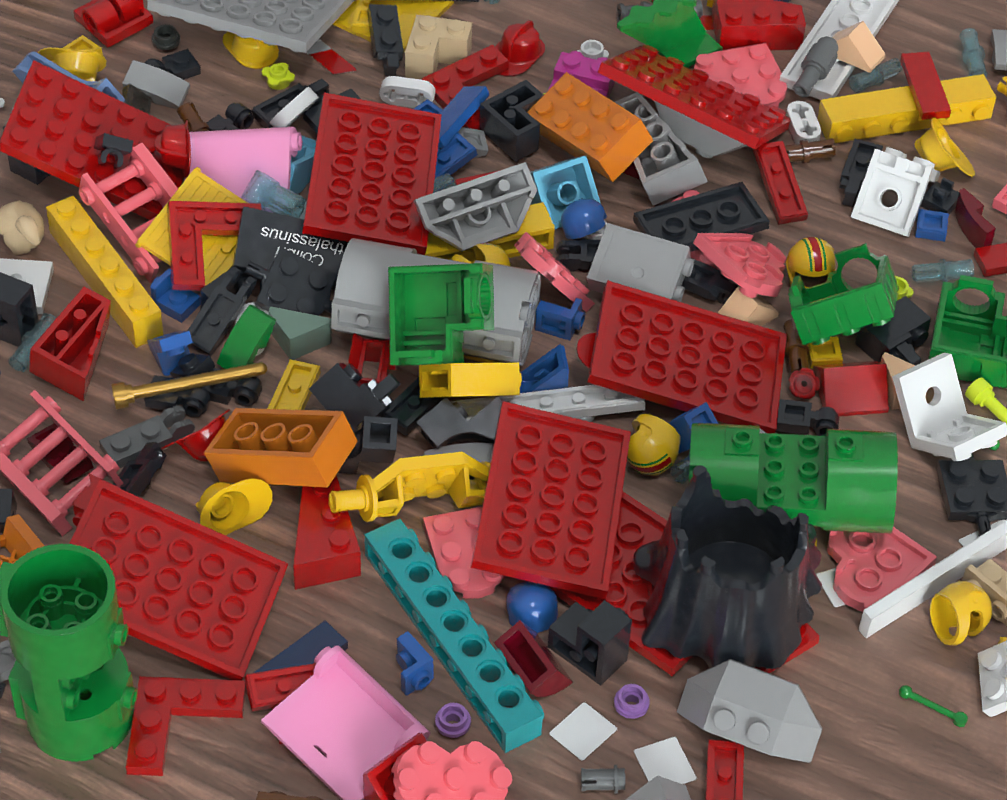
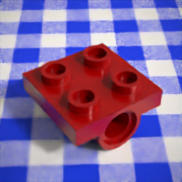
(113, 19)

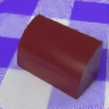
(532, 661)

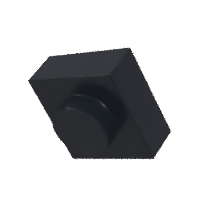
(193, 364)

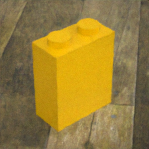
(469, 380)

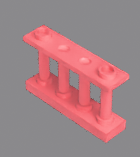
(159, 188)
(37, 490)

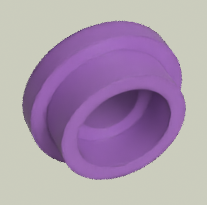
(635, 694)
(453, 712)

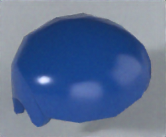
(582, 218)
(533, 605)

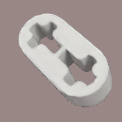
(406, 91)
(295, 108)
(809, 123)

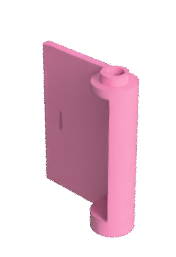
(235, 155)
(343, 717)

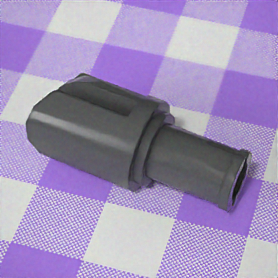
(816, 65)

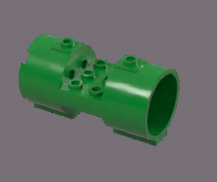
(834, 479)
(65, 639)

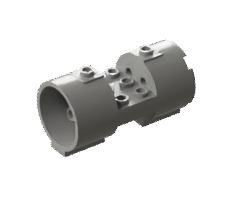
(363, 300)

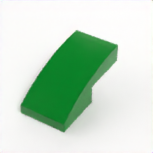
(245, 339)

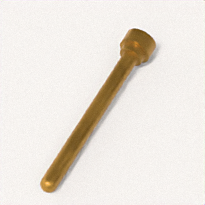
(127, 394)

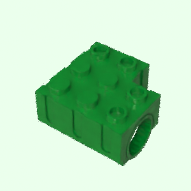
(434, 307)
(838, 307)
(972, 333)

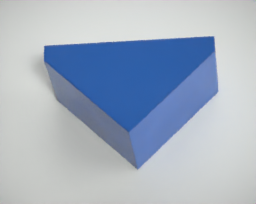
(547, 372)

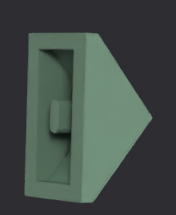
(300, 332)

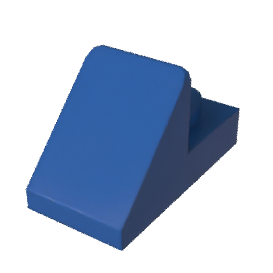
(170, 349)

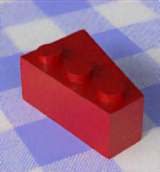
(758, 22)
(72, 344)
(324, 541)

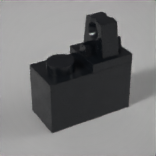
(899, 335)
(343, 391)

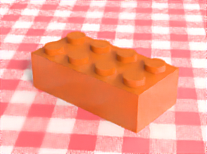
(590, 125)
(281, 446)

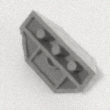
(703, 138)
(479, 208)
(752, 710)

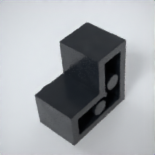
(508, 123)
(592, 640)

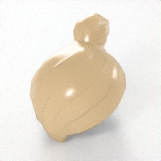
(21, 226)

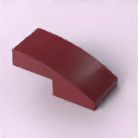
(970, 219)
(59, 453)

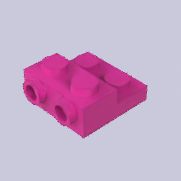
(583, 69)

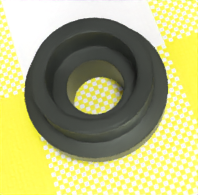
(165, 37)

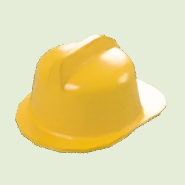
(250, 51)
(79, 62)
(941, 150)
(233, 506)

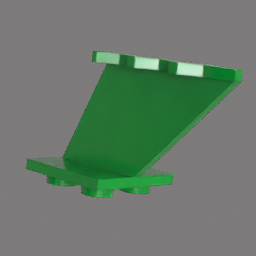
(671, 29)

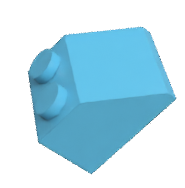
(562, 185)

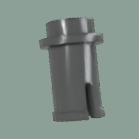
(603, 779)

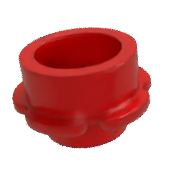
(796, 387)

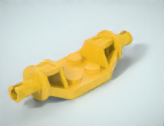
(413, 478)

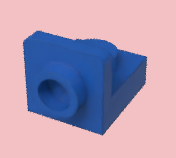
(174, 303)
(559, 320)
(415, 663)

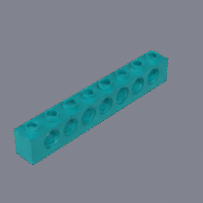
(401, 565)

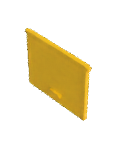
(406, 10)
(217, 249)

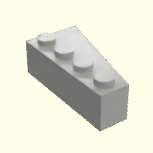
(666, 164)

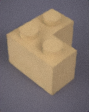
(435, 42)

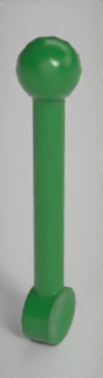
(959, 718)

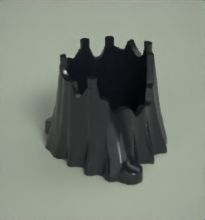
(728, 579)

